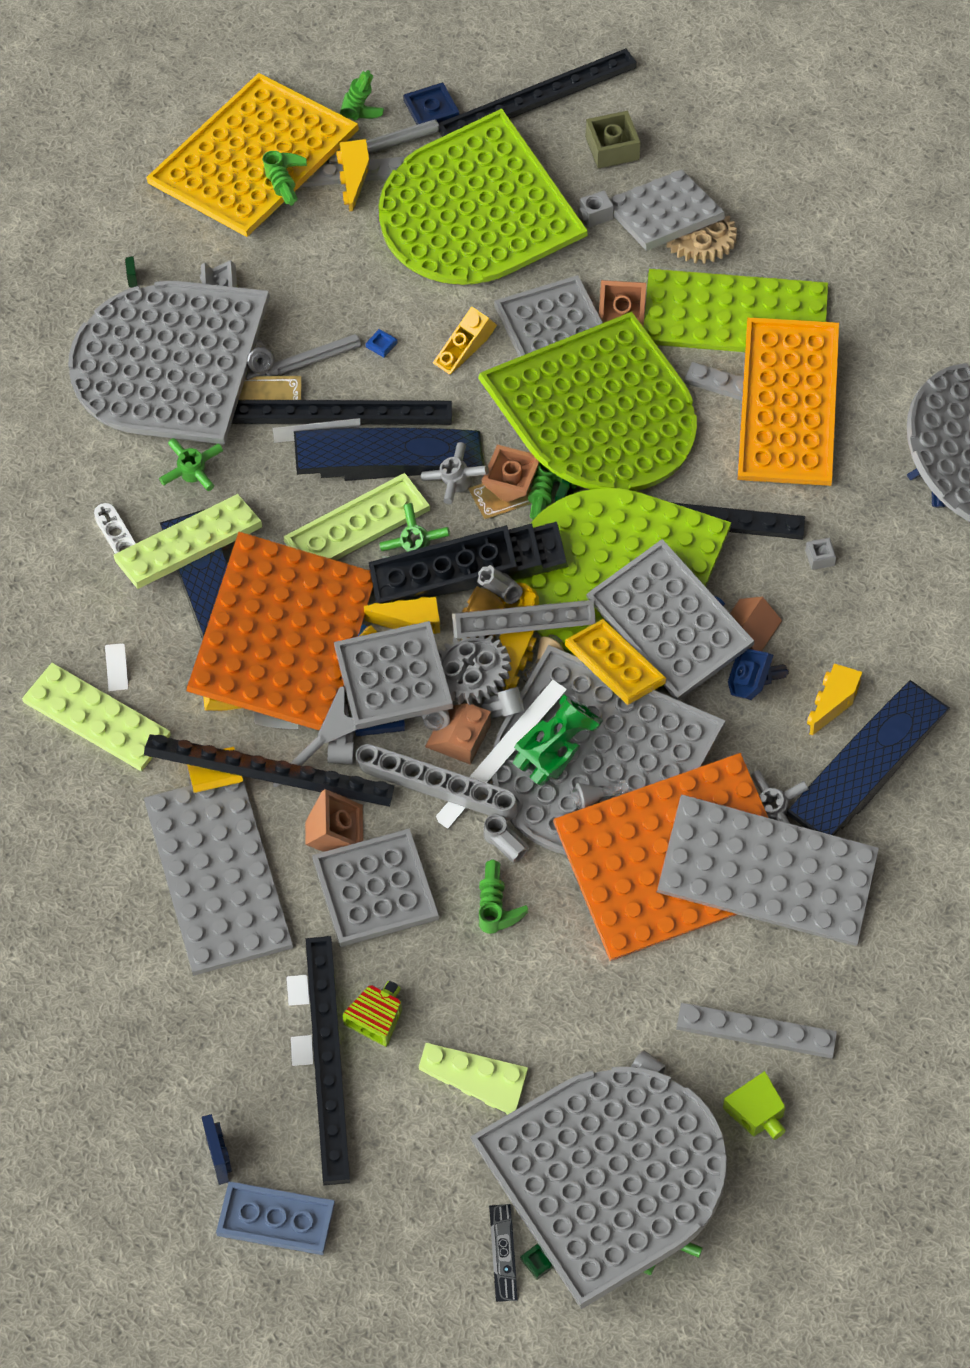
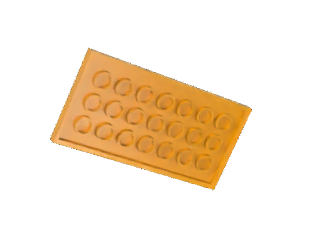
(788, 401)

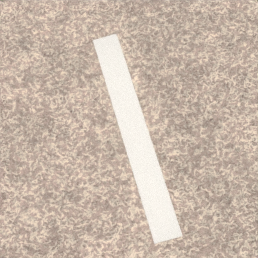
(506, 746)

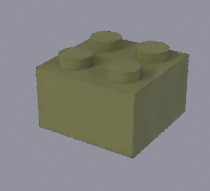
(612, 139)

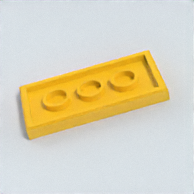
(615, 661)

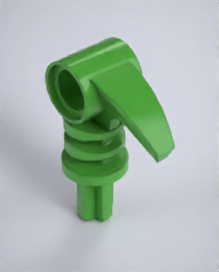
(354, 99)
(276, 171)
(542, 489)
(491, 901)

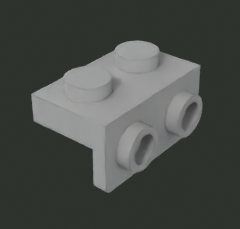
(221, 275)

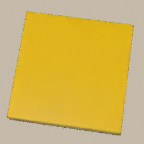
(206, 779)

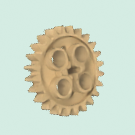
(706, 242)

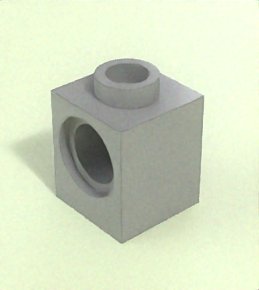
(595, 209)

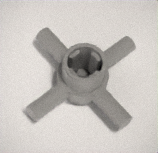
(455, 473)
(771, 794)

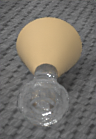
(551, 640)

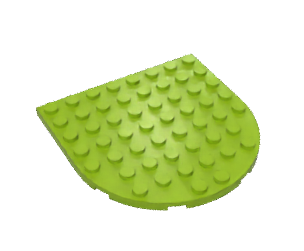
(474, 206)
(599, 407)
(610, 529)

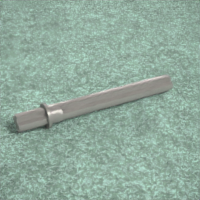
(397, 137)
(310, 357)

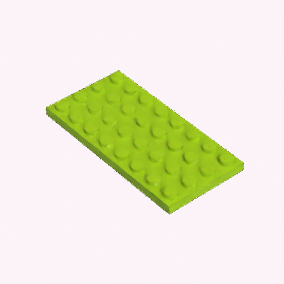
(714, 308)

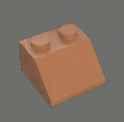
(463, 734)

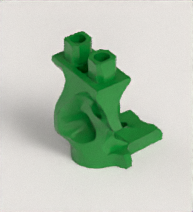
(544, 754)

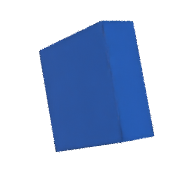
(381, 343)

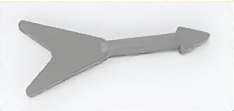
(334, 726)

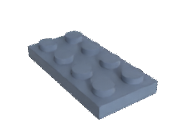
(275, 1218)

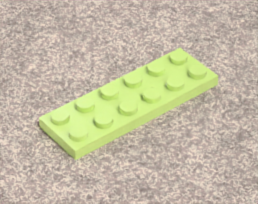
(359, 520)
(187, 541)
(93, 715)

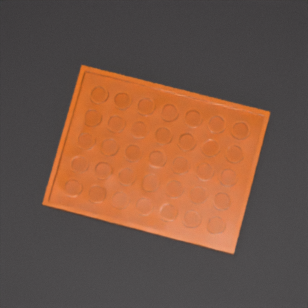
(277, 631)
(622, 847)

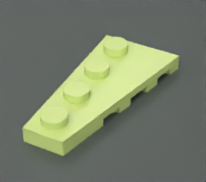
(485, 1078)

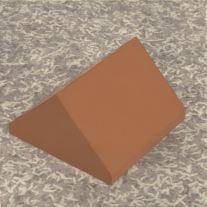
(621, 298)
(510, 473)
(757, 620)

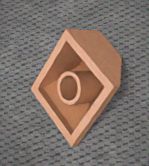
(334, 822)

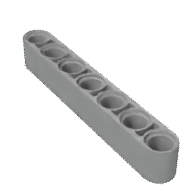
(428, 773)

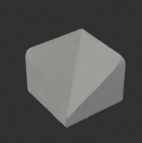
(820, 553)

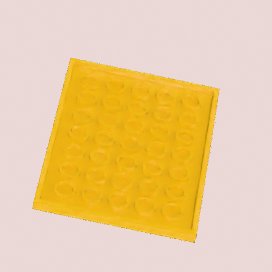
(222, 161)

